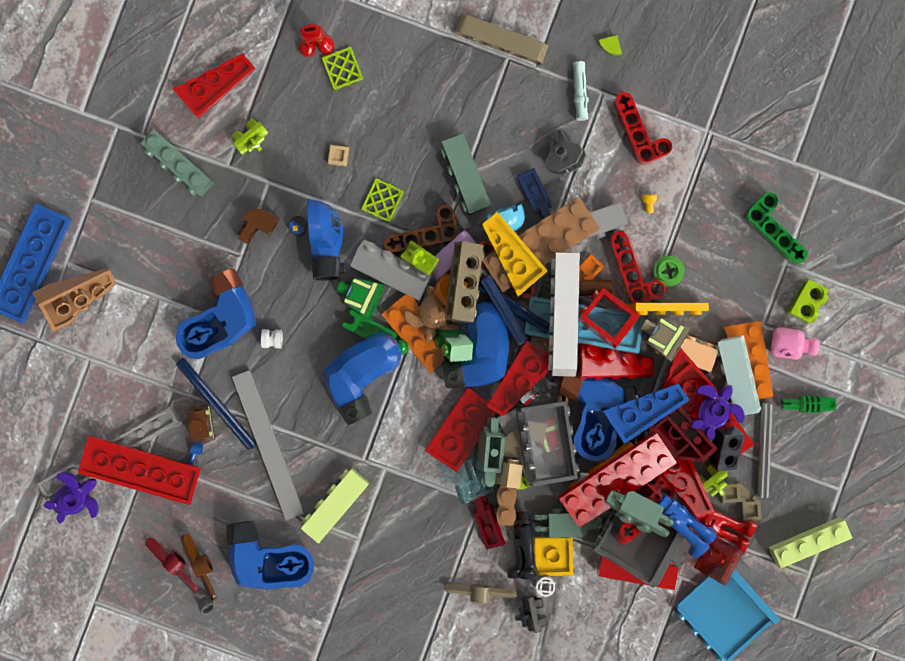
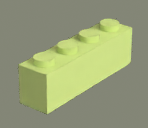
(335, 505)
(810, 542)

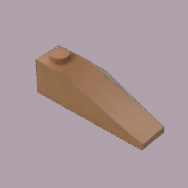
(69, 297)

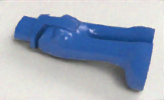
(681, 518)

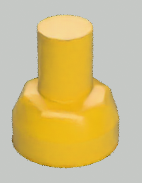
(649, 199)

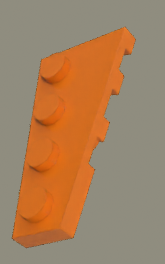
(425, 351)

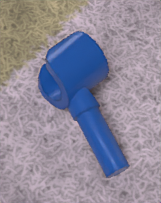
(197, 448)

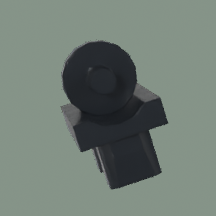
(528, 614)

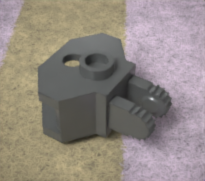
(564, 155)

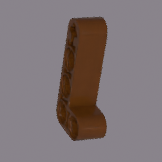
(420, 233)

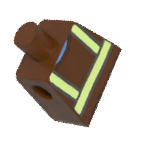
(200, 424)

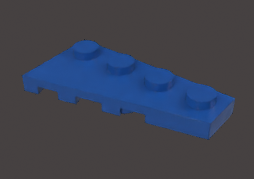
(640, 413)

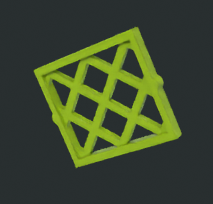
(347, 81)
(370, 195)

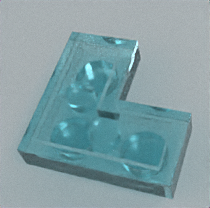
(471, 488)

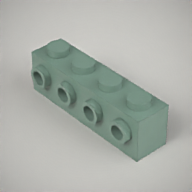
(181, 167)
(466, 174)

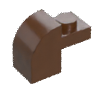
(257, 219)

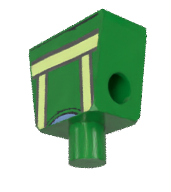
(362, 295)

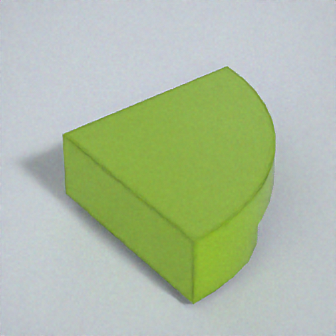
(611, 45)

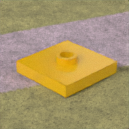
(554, 555)

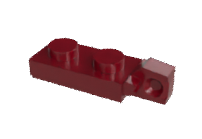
(488, 524)

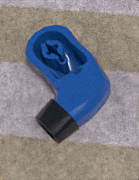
(265, 566)

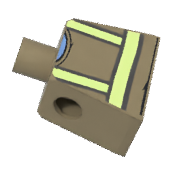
(665, 336)

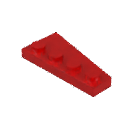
(689, 488)

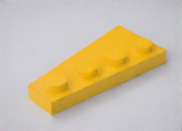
(514, 255)
(675, 308)

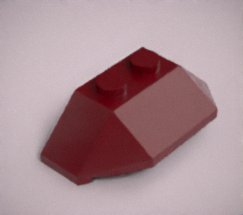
(681, 438)

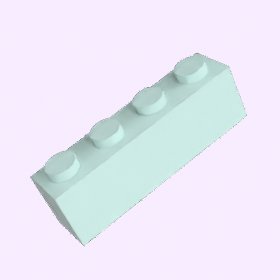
(739, 373)

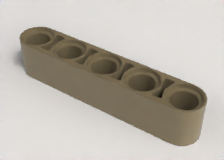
(501, 39)

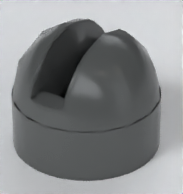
(206, 605)

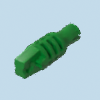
(810, 404)

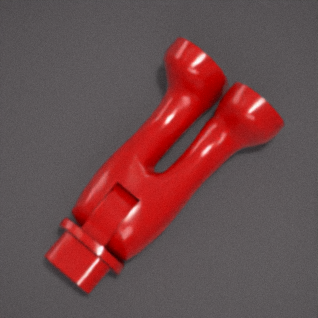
(314, 34)
(718, 519)

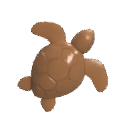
(431, 315)

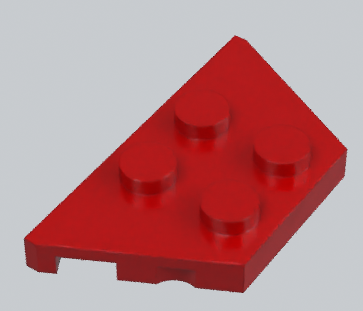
(689, 377)

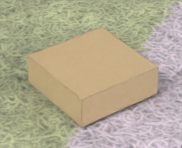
(338, 155)

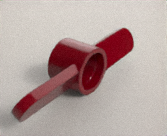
(171, 562)

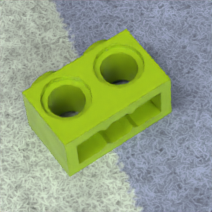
(804, 299)

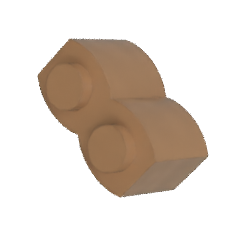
(505, 510)

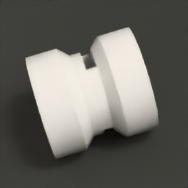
(271, 338)
(542, 586)

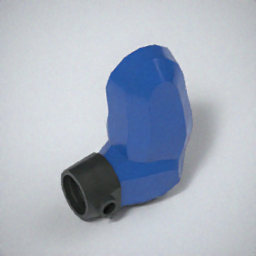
(489, 351)

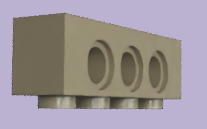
(457, 289)

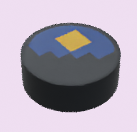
(298, 225)

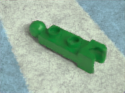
(365, 327)

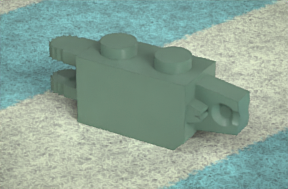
(490, 452)
(639, 511)
(563, 525)

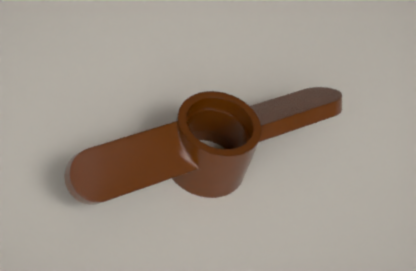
(200, 564)

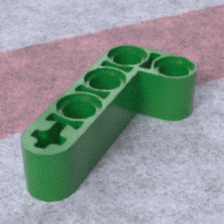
(778, 231)

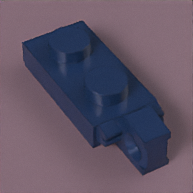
(535, 192)

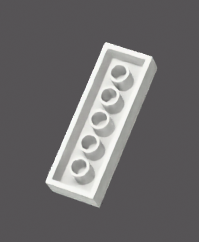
(565, 319)

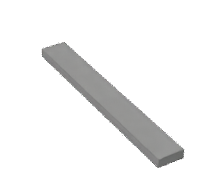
(133, 438)
(268, 445)

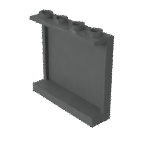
(645, 555)

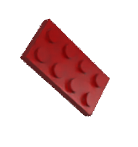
(460, 430)

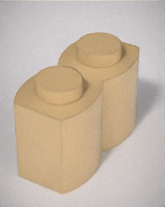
(510, 474)

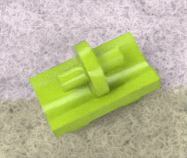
(251, 139)
(420, 258)
(717, 476)

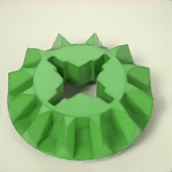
(672, 262)

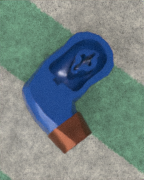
(220, 324)
(595, 434)

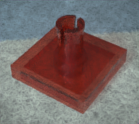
(719, 560)

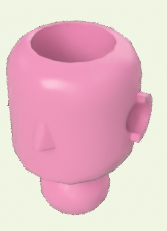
(791, 343)

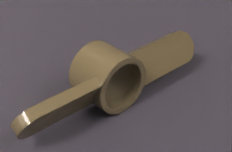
(478, 592)

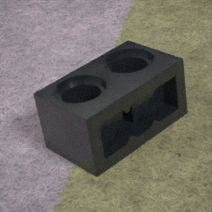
(729, 445)

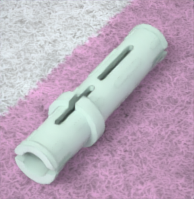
(580, 91)

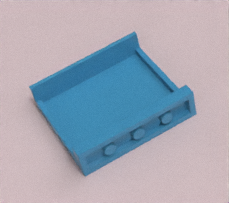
(726, 615)

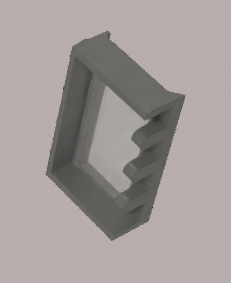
(547, 443)

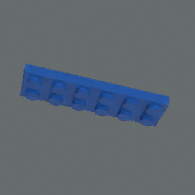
(31, 261)

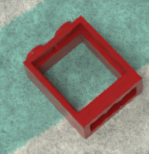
(612, 341)

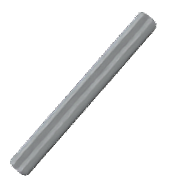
(764, 450)

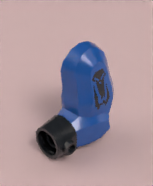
(325, 240)

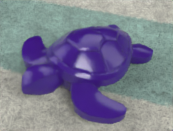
(716, 410)
(73, 497)

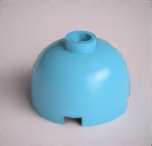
(512, 215)

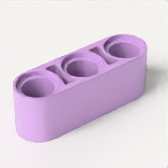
(446, 254)

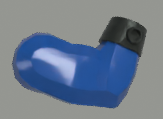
(358, 368)

